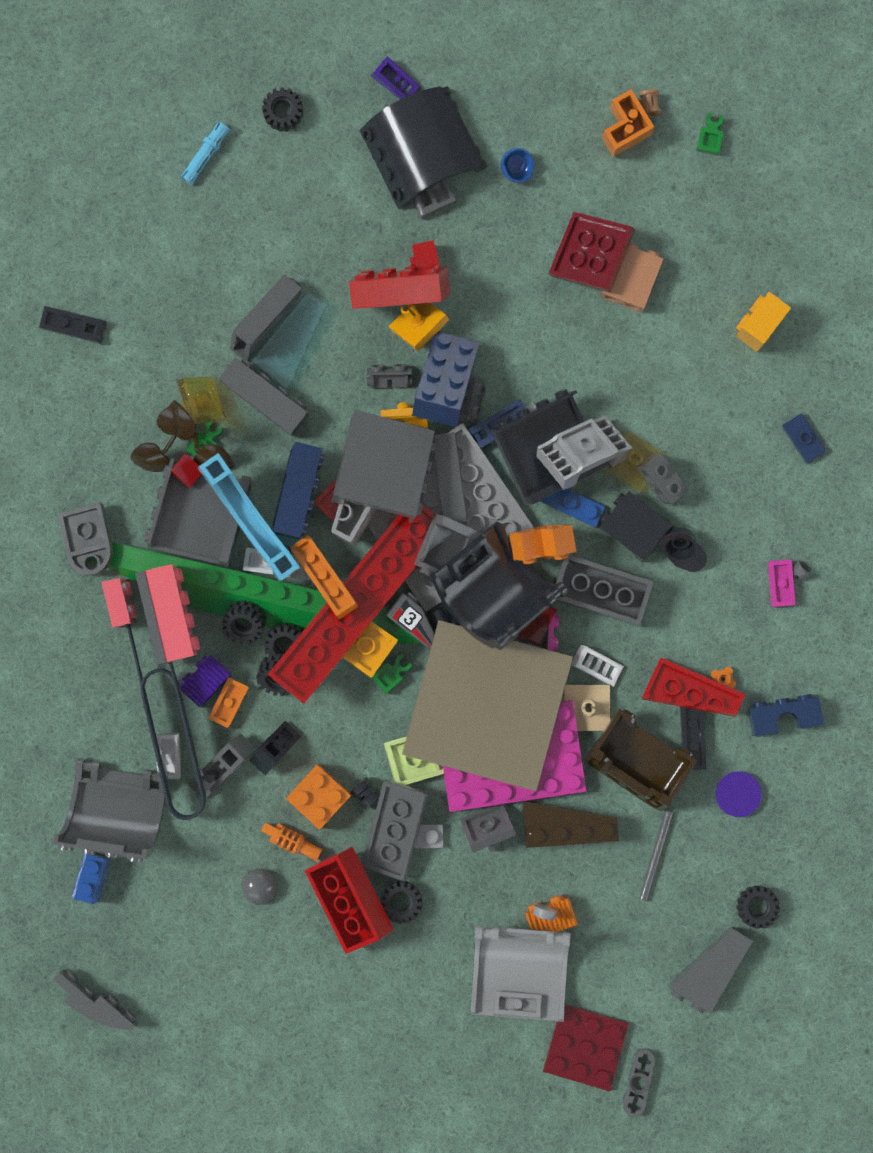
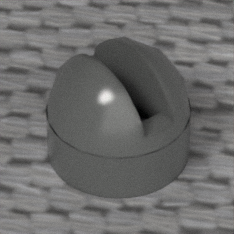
(802, 570)

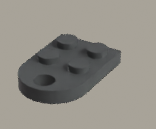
(87, 536)

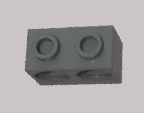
(662, 478)

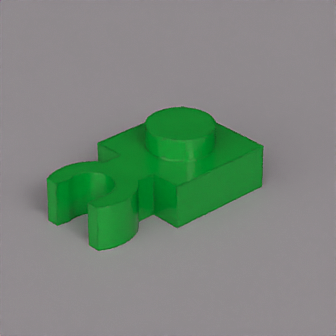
(710, 137)
(205, 439)
(388, 676)

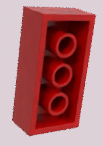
(399, 287)
(349, 900)

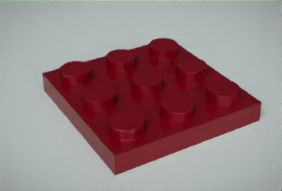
(591, 251)
(586, 1047)

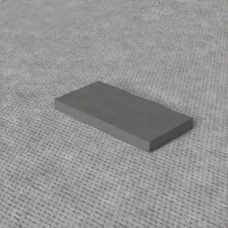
(395, 830)

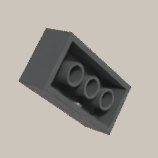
(604, 590)

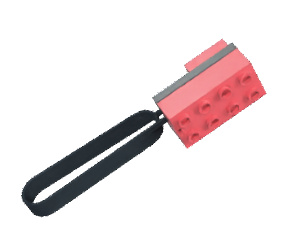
(171, 639)

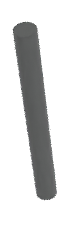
(656, 855)

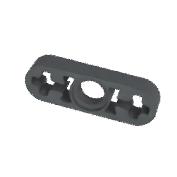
(648, 1067)

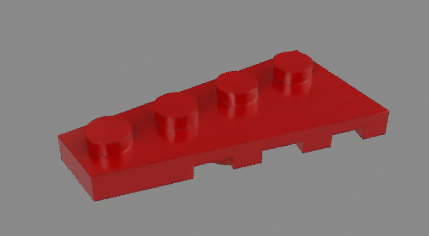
(687, 689)

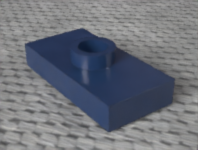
(803, 438)

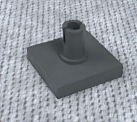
(488, 828)

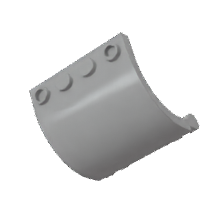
(519, 973)

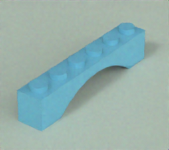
(247, 517)

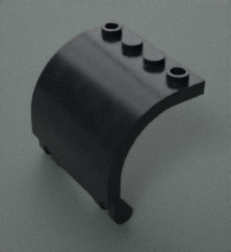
(420, 143)
(492, 591)

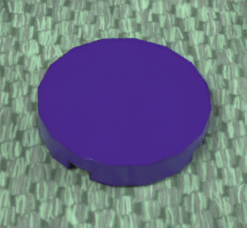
(738, 794)

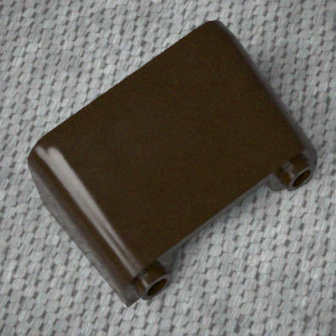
(640, 761)

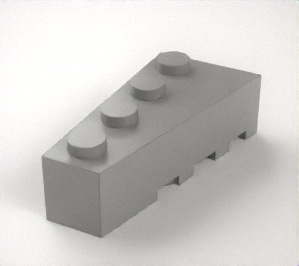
(351, 521)

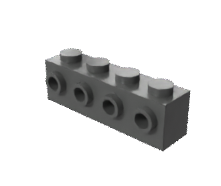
(263, 396)

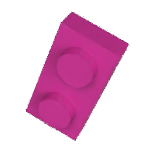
(781, 583)

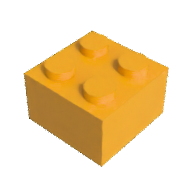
(765, 317)

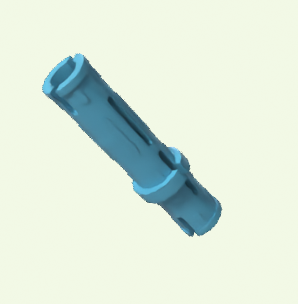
(207, 149)

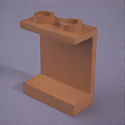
(635, 278)

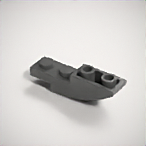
(101, 1010)

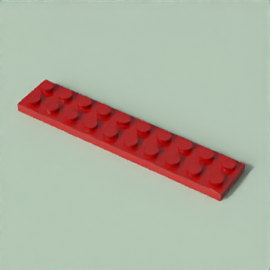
(371, 587)

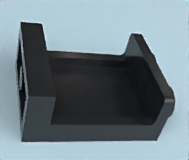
(634, 525)

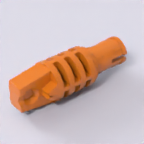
(291, 841)

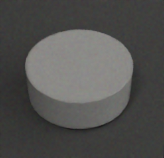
(545, 912)

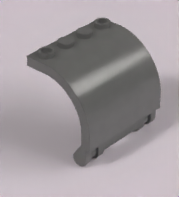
(113, 813)

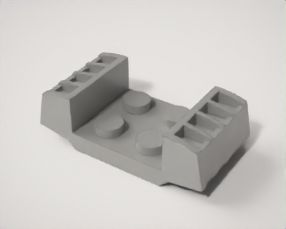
(583, 449)

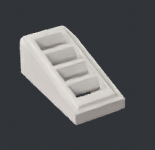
(579, 657)

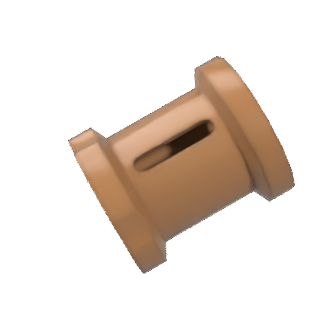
(650, 102)

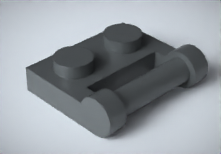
(440, 197)

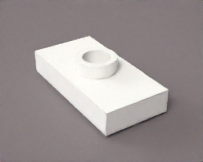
(170, 753)

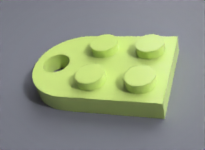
(406, 768)

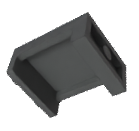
(442, 543)

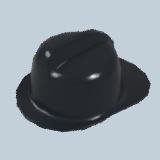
(683, 549)

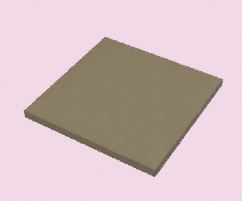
(487, 707)

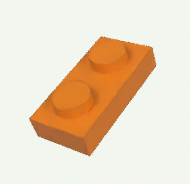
(228, 702)

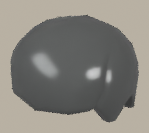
(259, 886)

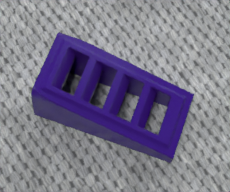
(394, 68)

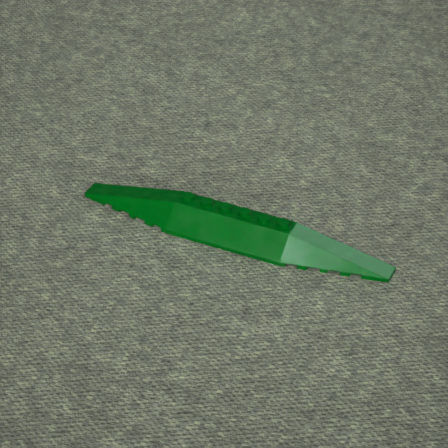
(216, 588)

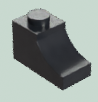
(274, 748)

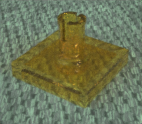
(201, 399)
(627, 470)

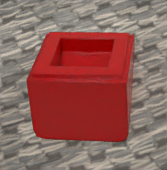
(186, 471)

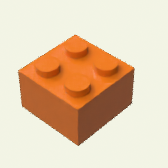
(318, 796)

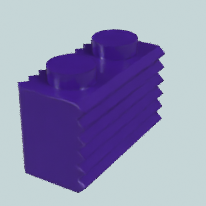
(205, 680)

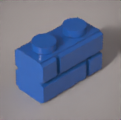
(91, 878)

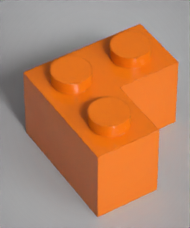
(632, 124)
(543, 541)

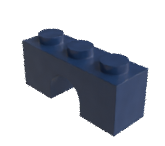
(805, 711)

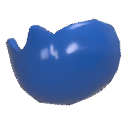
(516, 159)

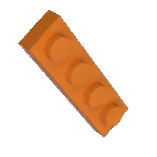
(323, 577)

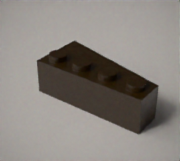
(559, 826)

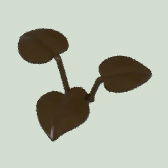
(176, 422)

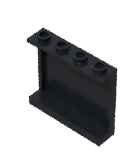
(520, 439)

